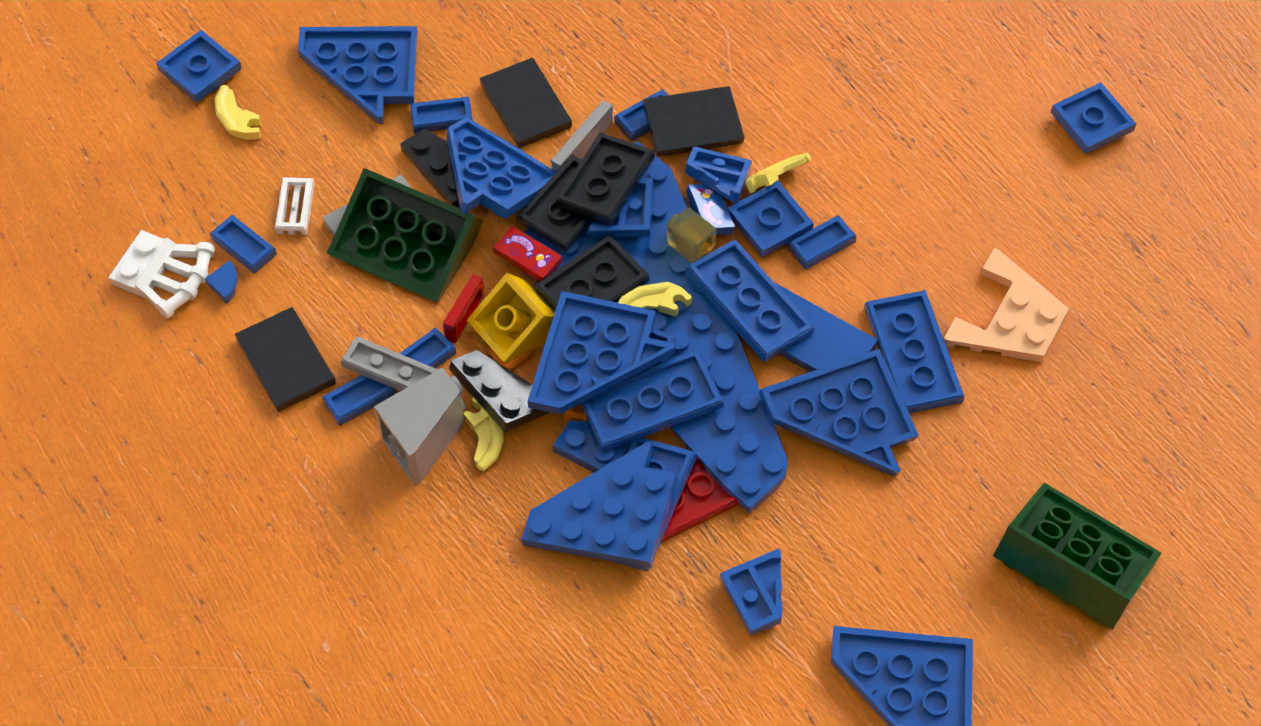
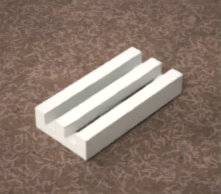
(292, 225)

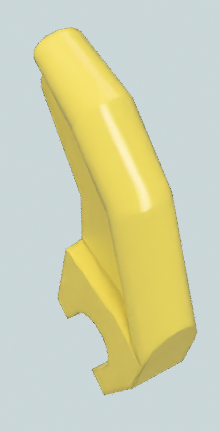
(234, 118)
(770, 174)
(657, 296)
(489, 435)

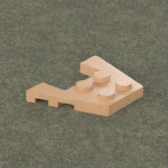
(1023, 321)

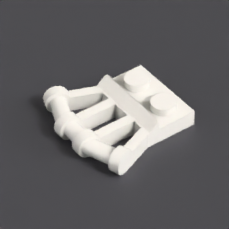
(147, 261)

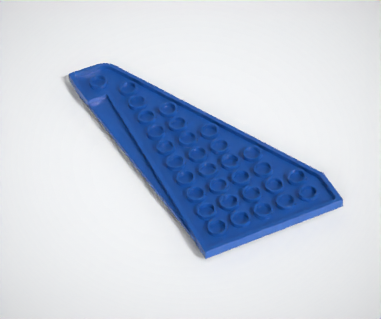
(737, 440)

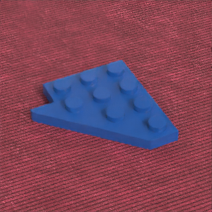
(364, 63)
(492, 170)
(593, 349)
(847, 409)
(608, 514)
(907, 675)

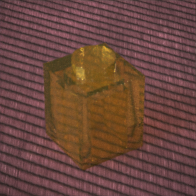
(690, 234)

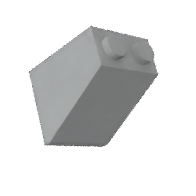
(421, 422)

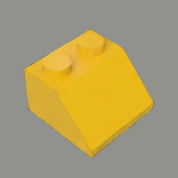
(515, 310)

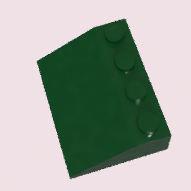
(404, 235)
(1076, 555)

